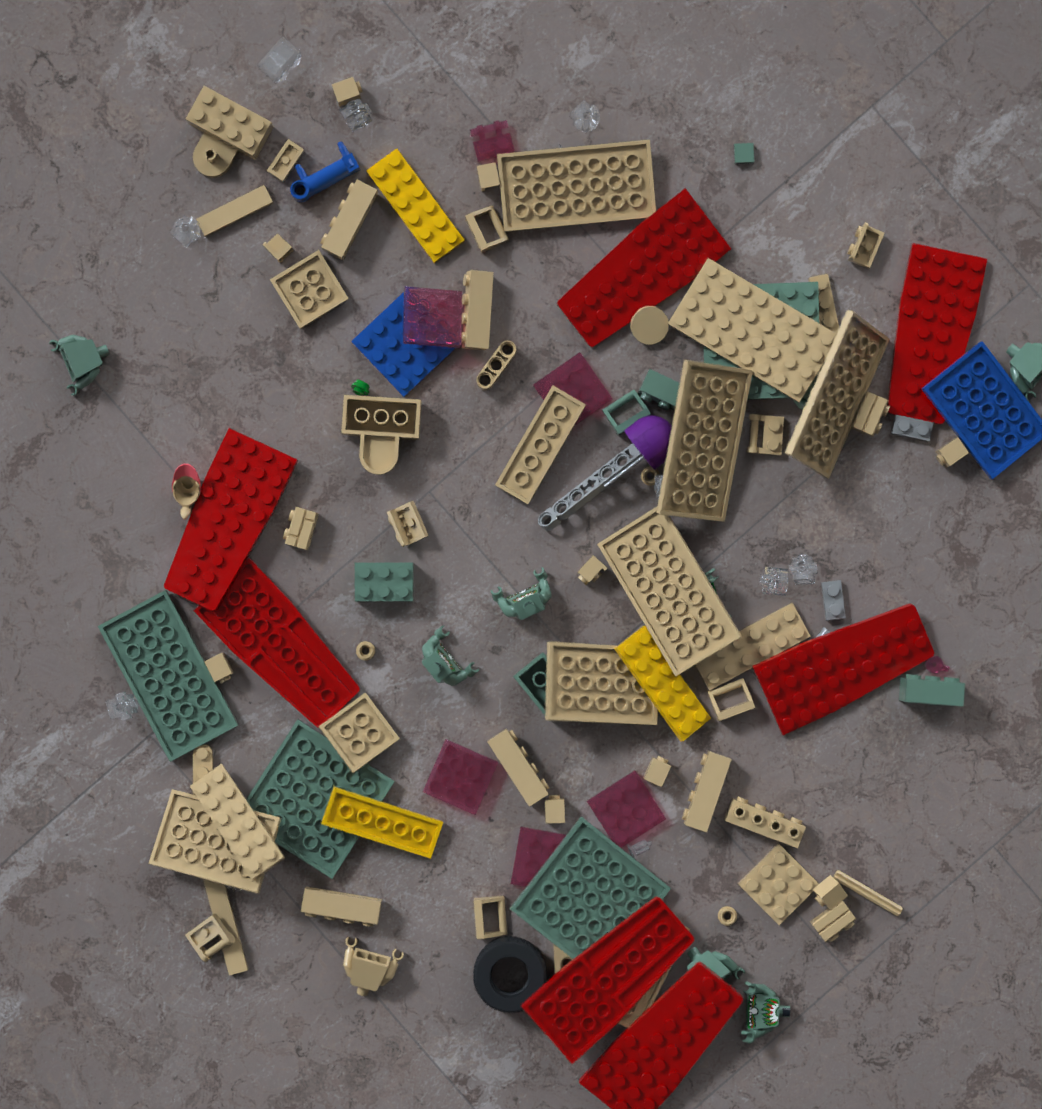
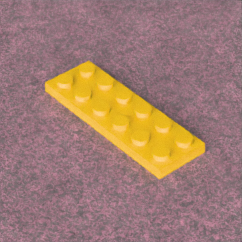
(415, 205)
(665, 690)
(382, 822)

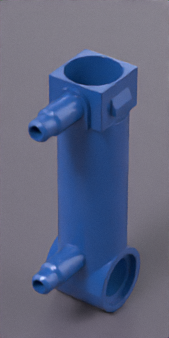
(325, 177)

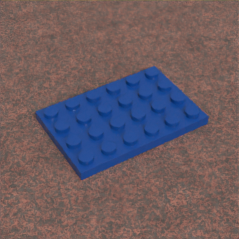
(985, 410)

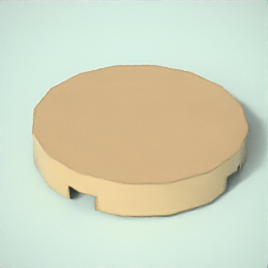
(649, 325)

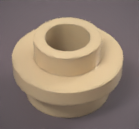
(645, 480)
(371, 650)
(727, 922)

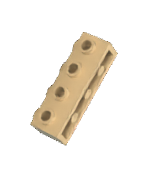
(349, 220)
(477, 309)
(517, 766)
(707, 791)
(765, 823)
(341, 905)

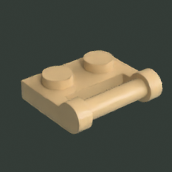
(771, 434)
(207, 931)

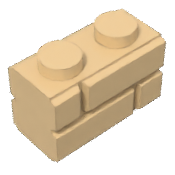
(870, 413)
(301, 528)
(833, 921)

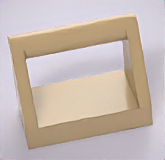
(483, 246)
(734, 710)
(480, 934)

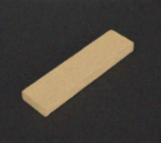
(234, 211)

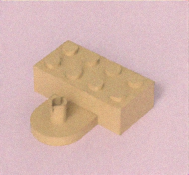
(226, 132)
(380, 425)

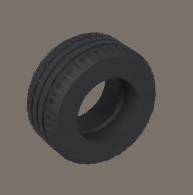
(487, 958)

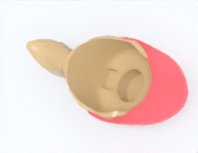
(186, 488)

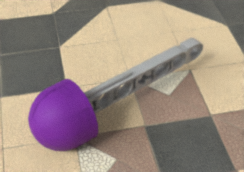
(649, 440)

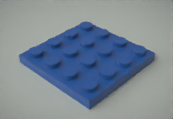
(398, 362)

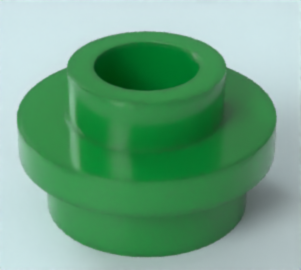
(360, 388)

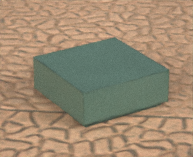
(743, 153)

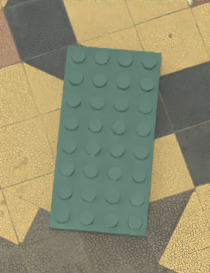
(168, 675)

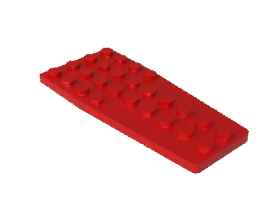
(643, 268)
(932, 324)
(228, 518)
(280, 645)
(841, 666)
(608, 979)
(663, 1042)

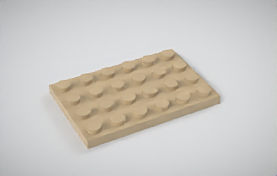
(593, 686)
(195, 847)

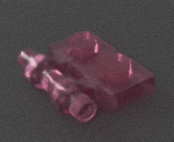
(492, 146)

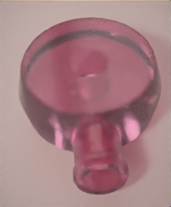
(939, 665)

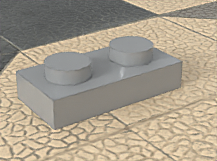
(912, 428)
(833, 600)

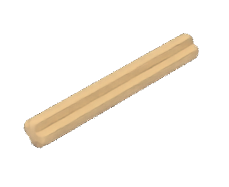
(867, 893)

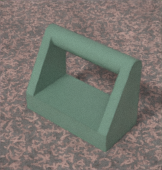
(620, 402)

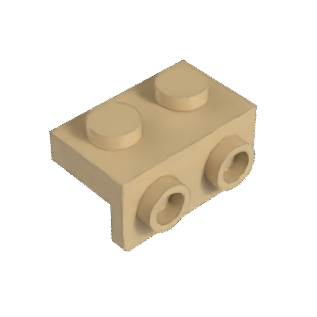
(866, 245)
(407, 524)

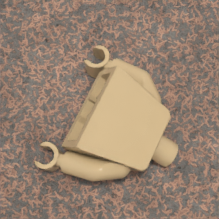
(368, 968)

